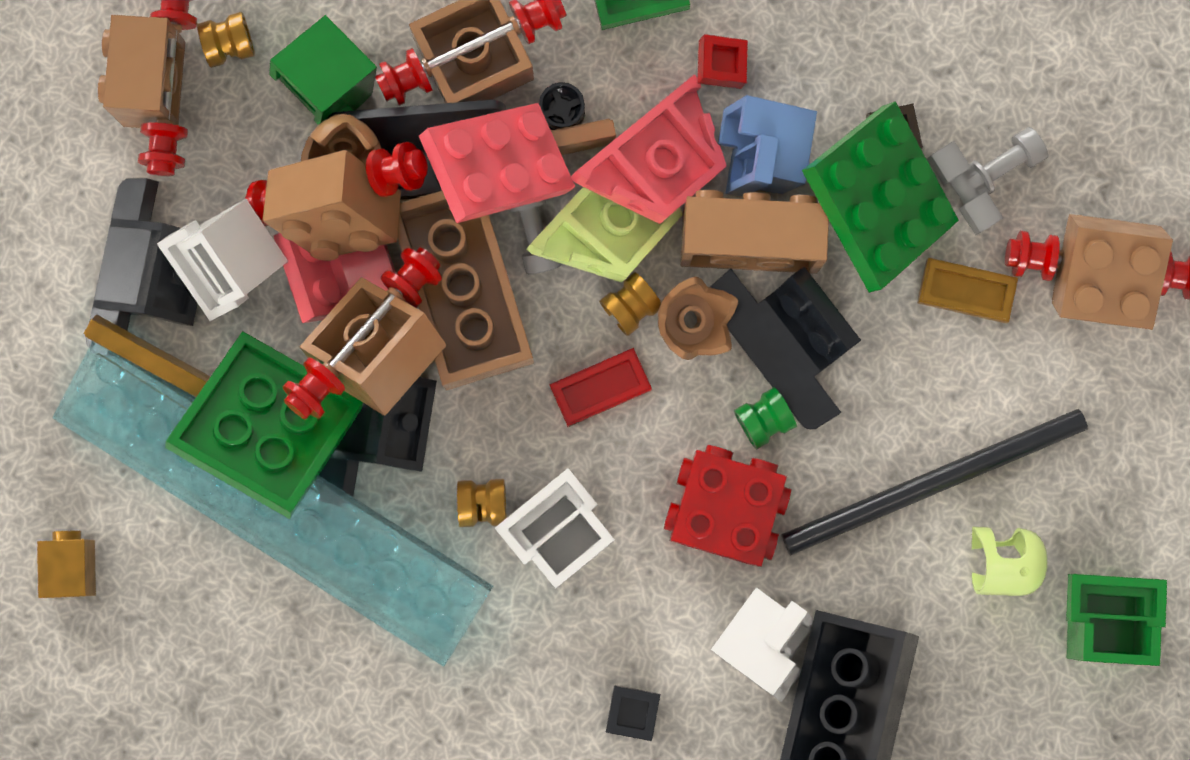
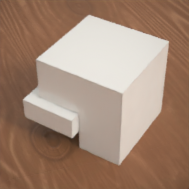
(223, 258)
(556, 529)
(764, 641)

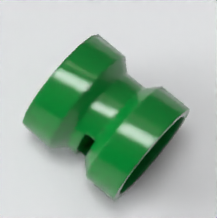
(765, 418)

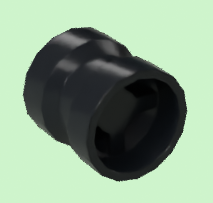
(560, 100)

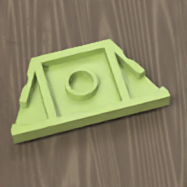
(600, 236)

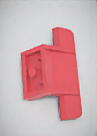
(322, 284)

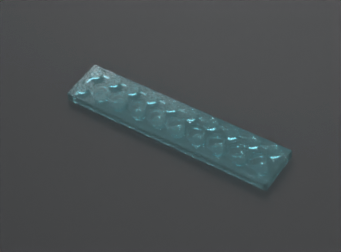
(326, 541)

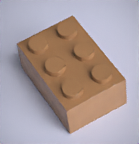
(754, 232)

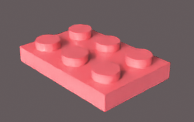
(496, 162)

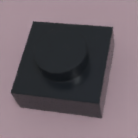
(633, 713)

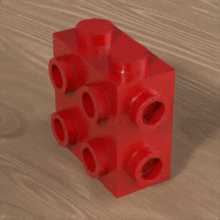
(728, 506)

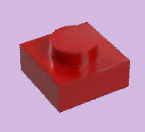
(722, 61)

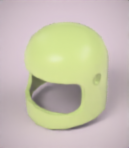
(1010, 575)

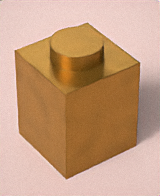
(66, 566)

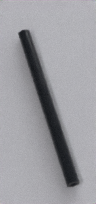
(934, 481)

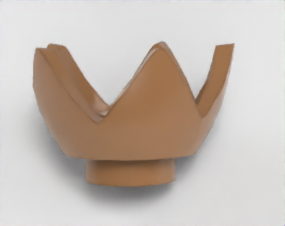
(340, 134)
(712, 311)

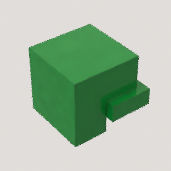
(325, 70)
(1115, 619)

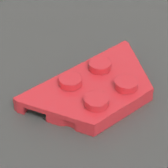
(658, 157)

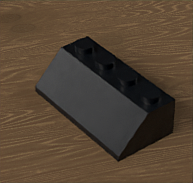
(849, 691)

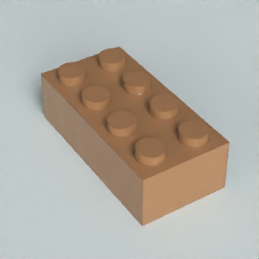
(474, 299)

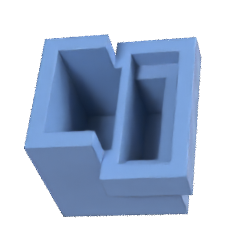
(769, 145)

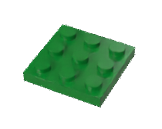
(881, 196)
(249, 434)

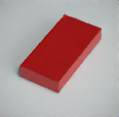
(600, 387)

